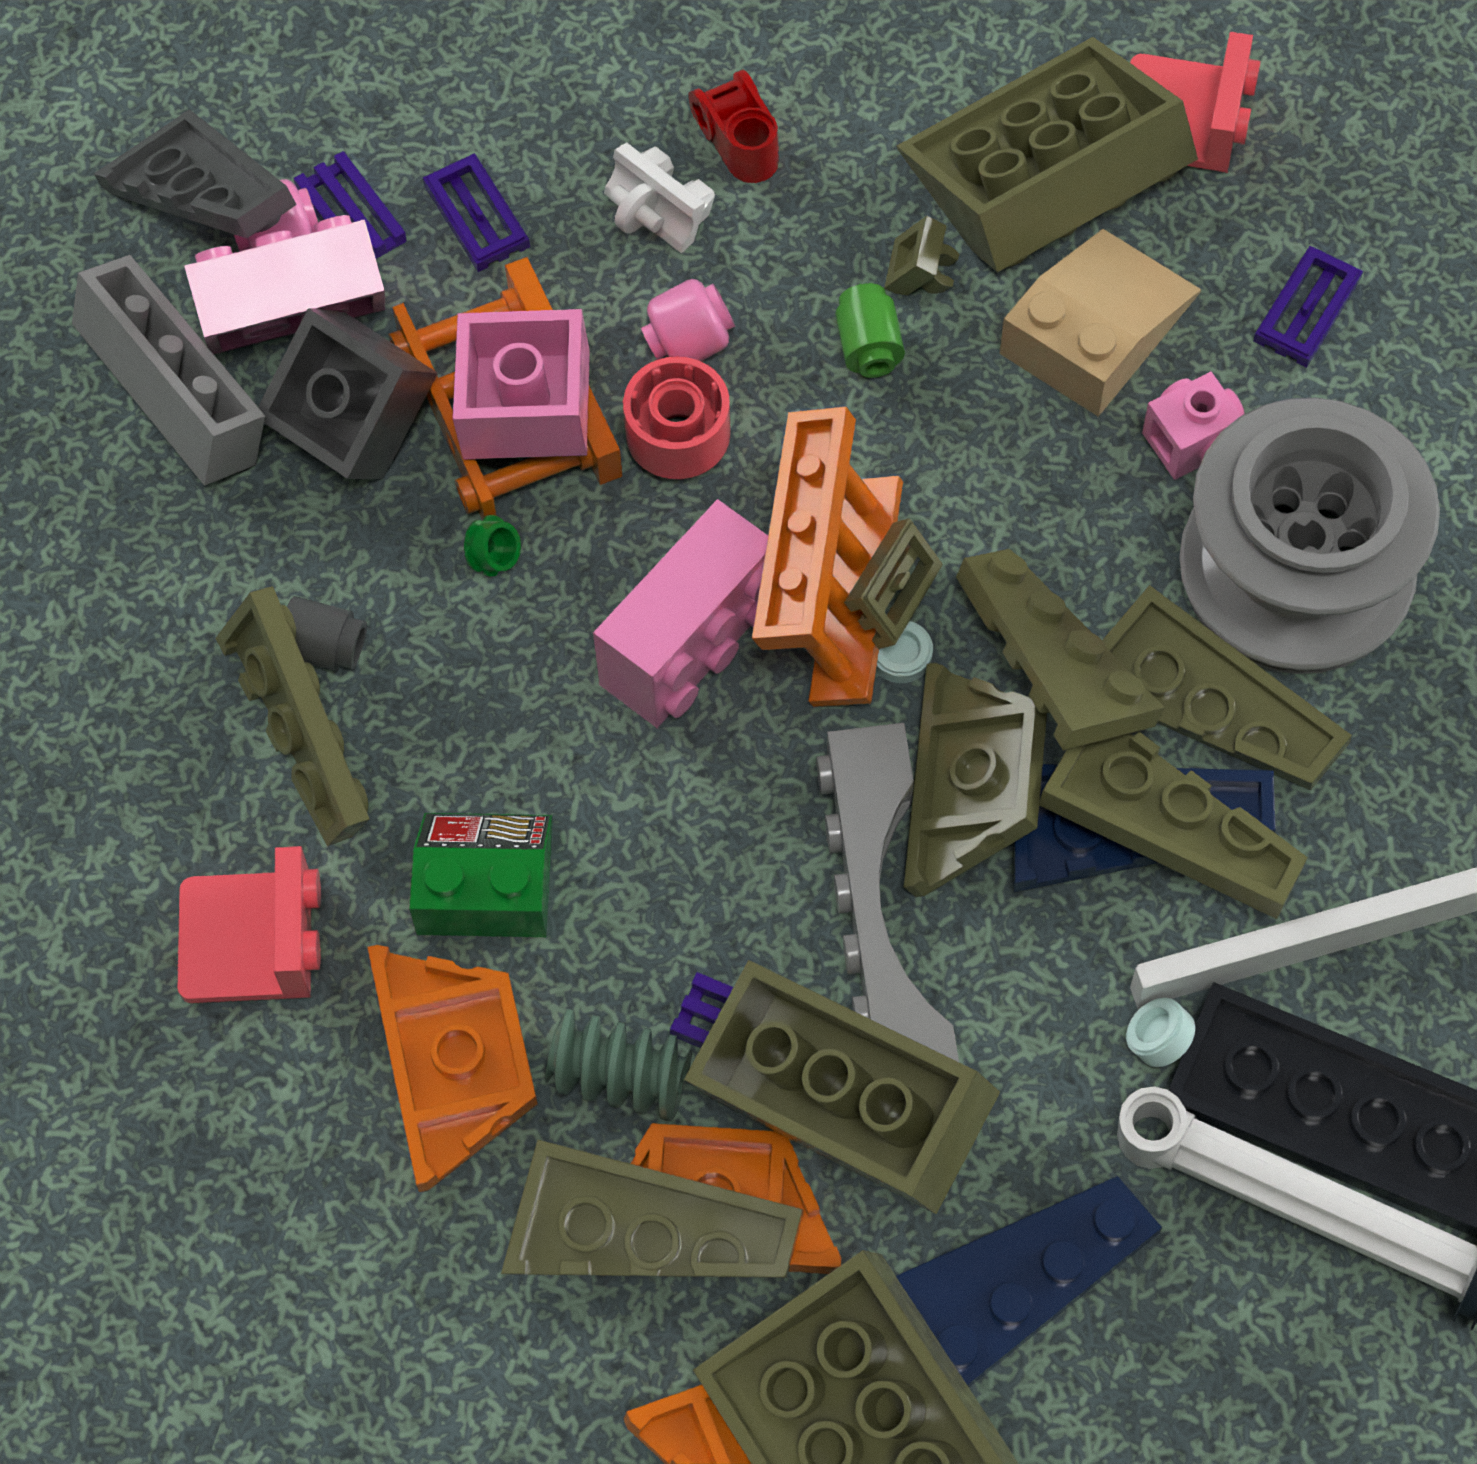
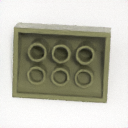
(1051, 152)
(849, 1381)

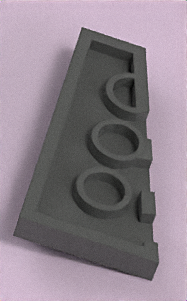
(198, 177)

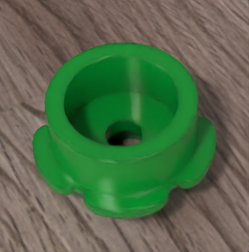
(491, 545)

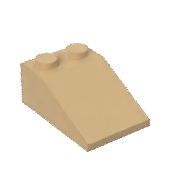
(1094, 319)

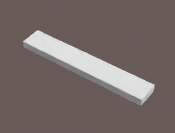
(1306, 938)

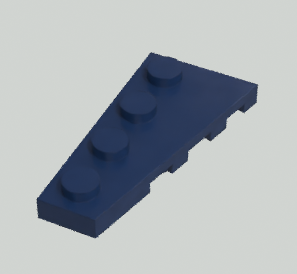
(1069, 852)
(1021, 1277)

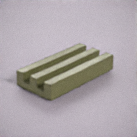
(889, 573)

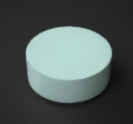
(908, 657)
(1160, 1032)

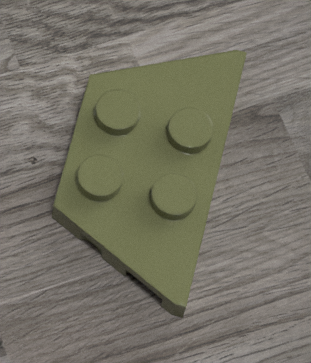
(972, 777)

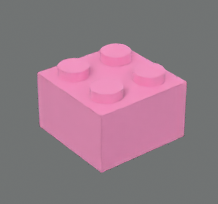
(521, 384)

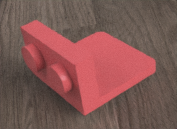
(1210, 97)
(249, 933)

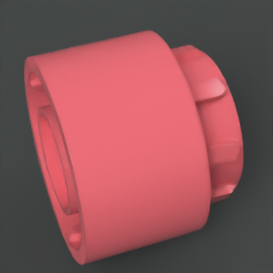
(671, 390)

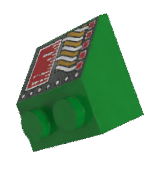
(481, 875)

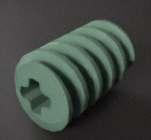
(618, 1066)

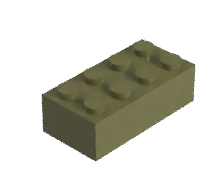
(843, 1086)

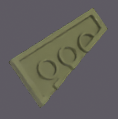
(1066, 662)
(1222, 694)
(297, 723)
(629, 1220)

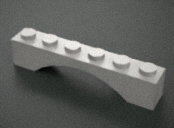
(871, 794)

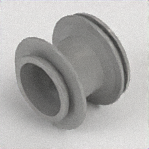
(1247, 559)

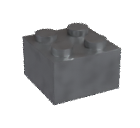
(345, 394)

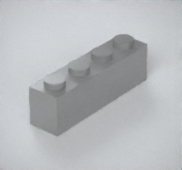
(167, 369)

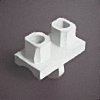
(652, 198)

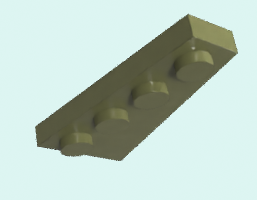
(1172, 818)

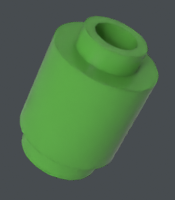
(869, 330)

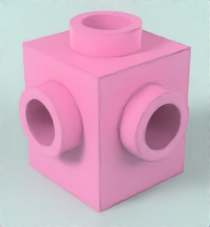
(1188, 421)

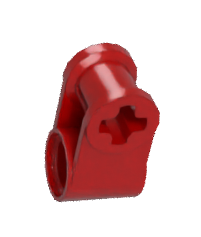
(739, 127)

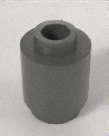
(327, 634)

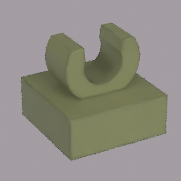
(917, 258)

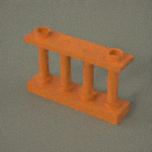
(474, 488)
(817, 547)

